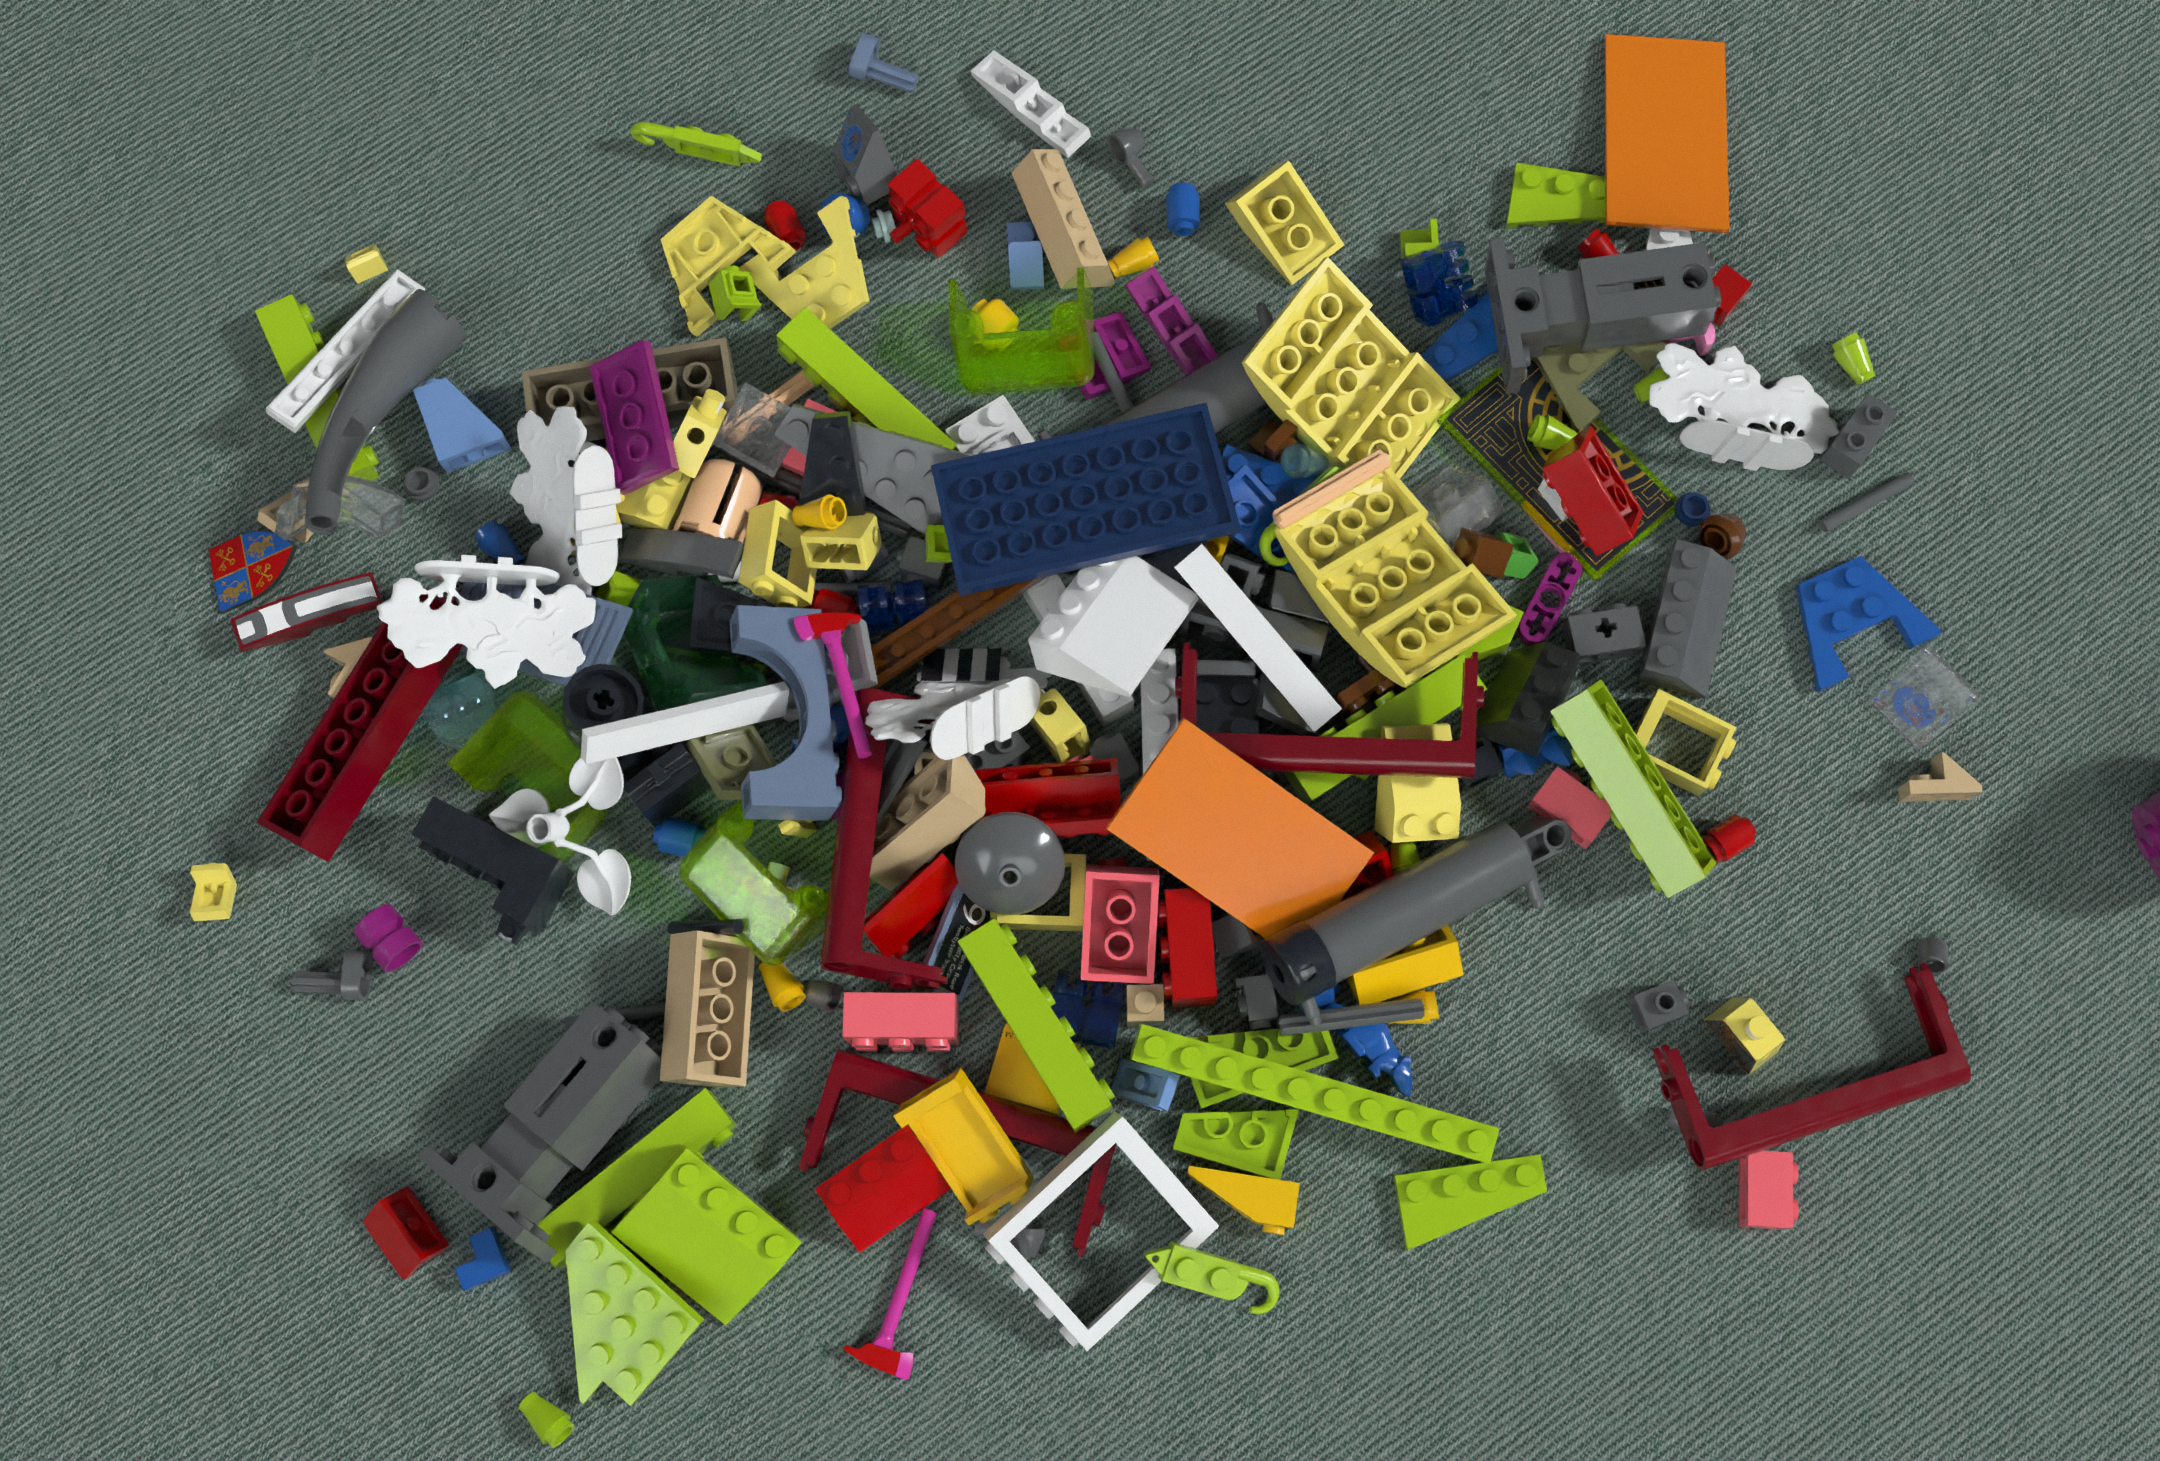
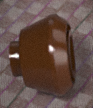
(1723, 534)

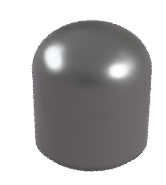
(1933, 949)
(818, 994)

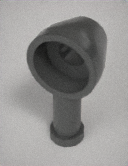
(1125, 147)
(1026, 1241)

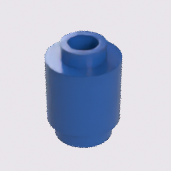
(1183, 209)
(677, 836)

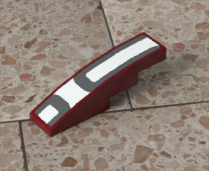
(305, 611)

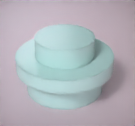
(883, 224)

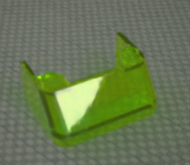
(1026, 358)
(741, 888)

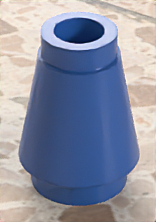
(497, 542)

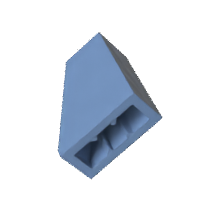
(457, 426)

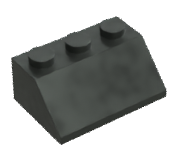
(1524, 693)

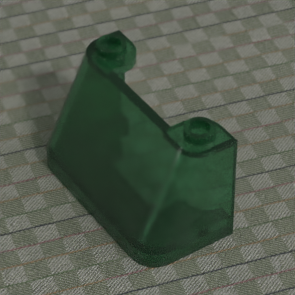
(660, 645)

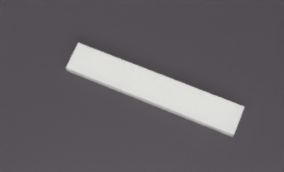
(339, 356)
(1258, 638)
(683, 722)

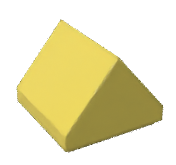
(365, 263)

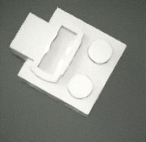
(989, 429)

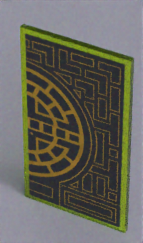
(1495, 433)

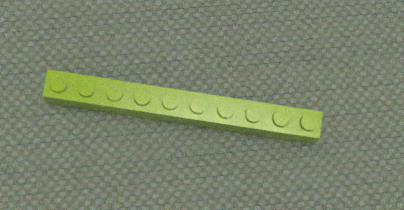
(1314, 1093)

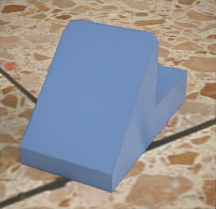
(1025, 257)
(1145, 1084)

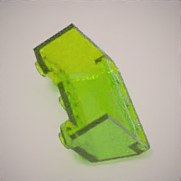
(531, 745)

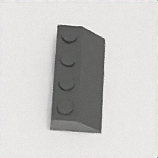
(1687, 619)
(1302, 635)

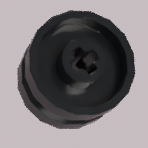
(599, 697)

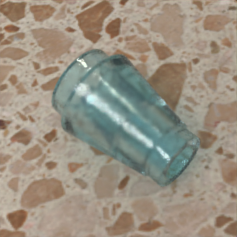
(1302, 462)

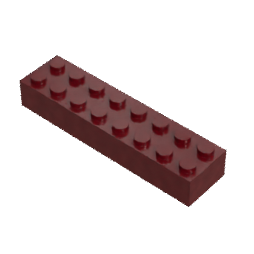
(353, 744)

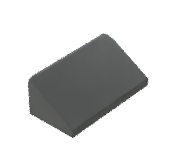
(1291, 596)

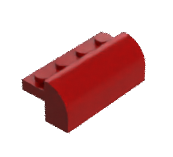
(1063, 795)

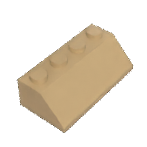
(1060, 219)
(925, 818)

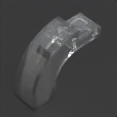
(362, 505)

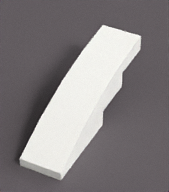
(1030, 104)

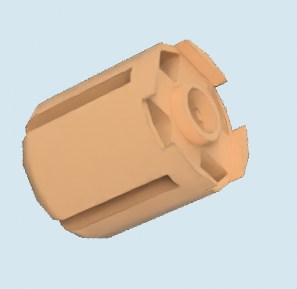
(706, 496)

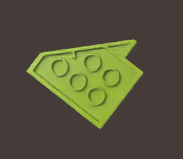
(621, 1317)

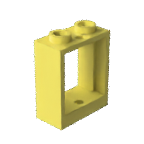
(764, 526)
(1698, 719)
(1073, 922)

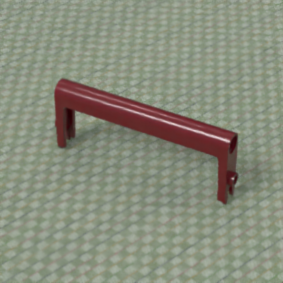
(1350, 754)
(852, 868)
(1935, 1074)
(1017, 1120)

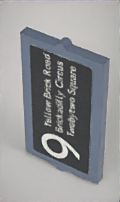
(957, 921)

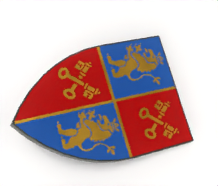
(248, 567)

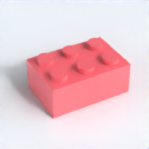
(1120, 924)
(901, 1021)

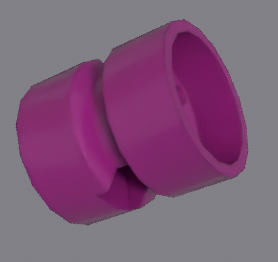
(386, 935)

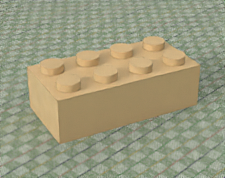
(707, 1010)

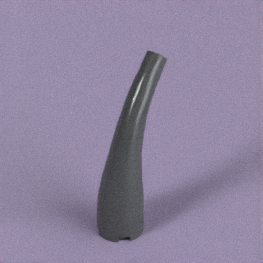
(391, 366)

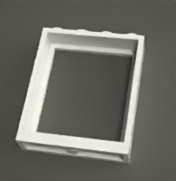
(1111, 1131)

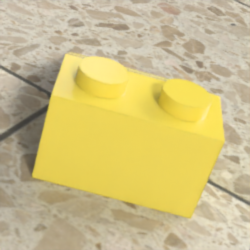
(1285, 222)
(656, 503)
(1417, 806)

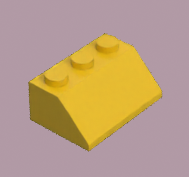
(1410, 969)

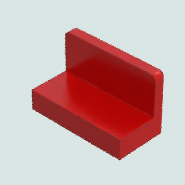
(404, 1232)

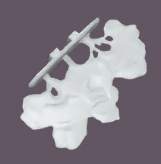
(1734, 393)
(564, 494)
(497, 627)
(963, 711)

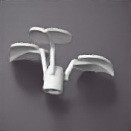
(527, 816)

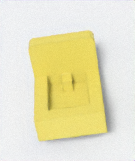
(213, 892)

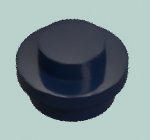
(1692, 509)

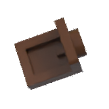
(1274, 439)

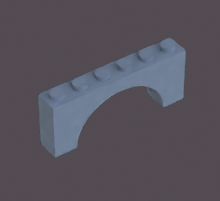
(806, 781)

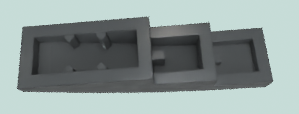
(681, 552)

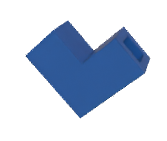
(490, 1261)

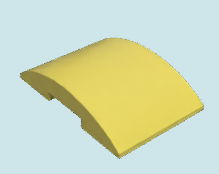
(1346, 376)
(1391, 580)

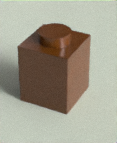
(1484, 550)

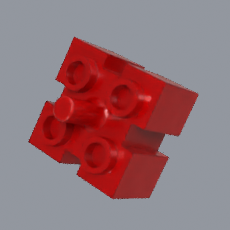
(927, 209)

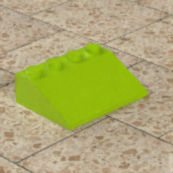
(706, 1235)

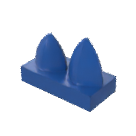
(1553, 749)

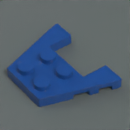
(1848, 603)

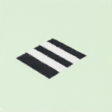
(962, 665)

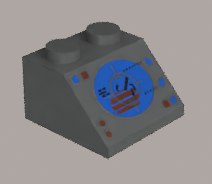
(863, 157)

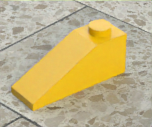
(1256, 1198)

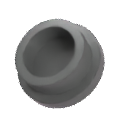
(421, 483)

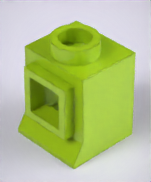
(734, 290)

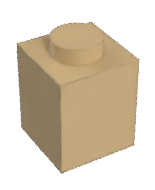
(1145, 1005)

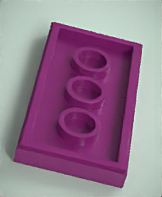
(634, 417)

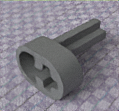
(352, 983)

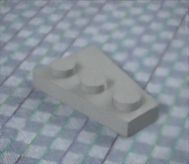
(859, 661)

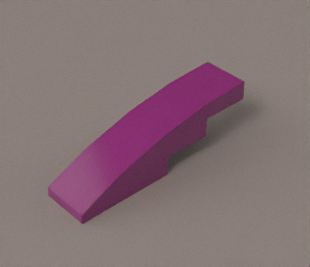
(1170, 321)

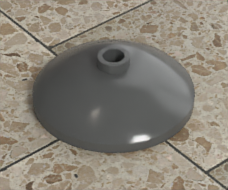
(1009, 844)

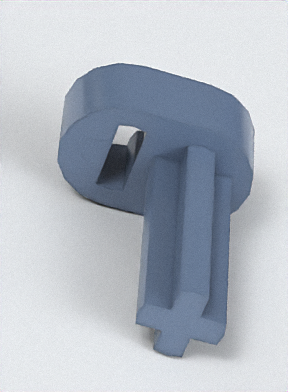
(865, 65)

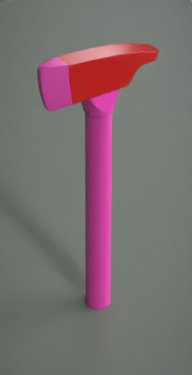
(829, 628)
(880, 1352)

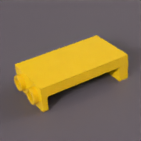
(967, 1146)

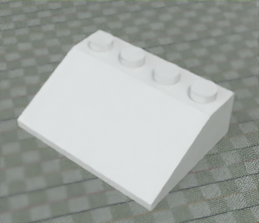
(1111, 625)

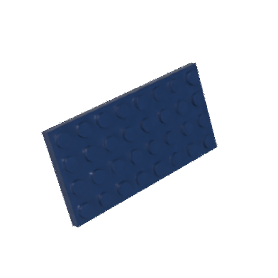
(1084, 499)

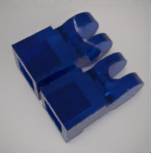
(1432, 295)
(879, 606)
(1097, 1022)

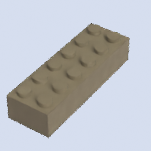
(682, 374)

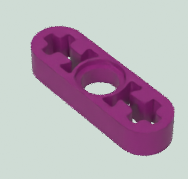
(1551, 574)

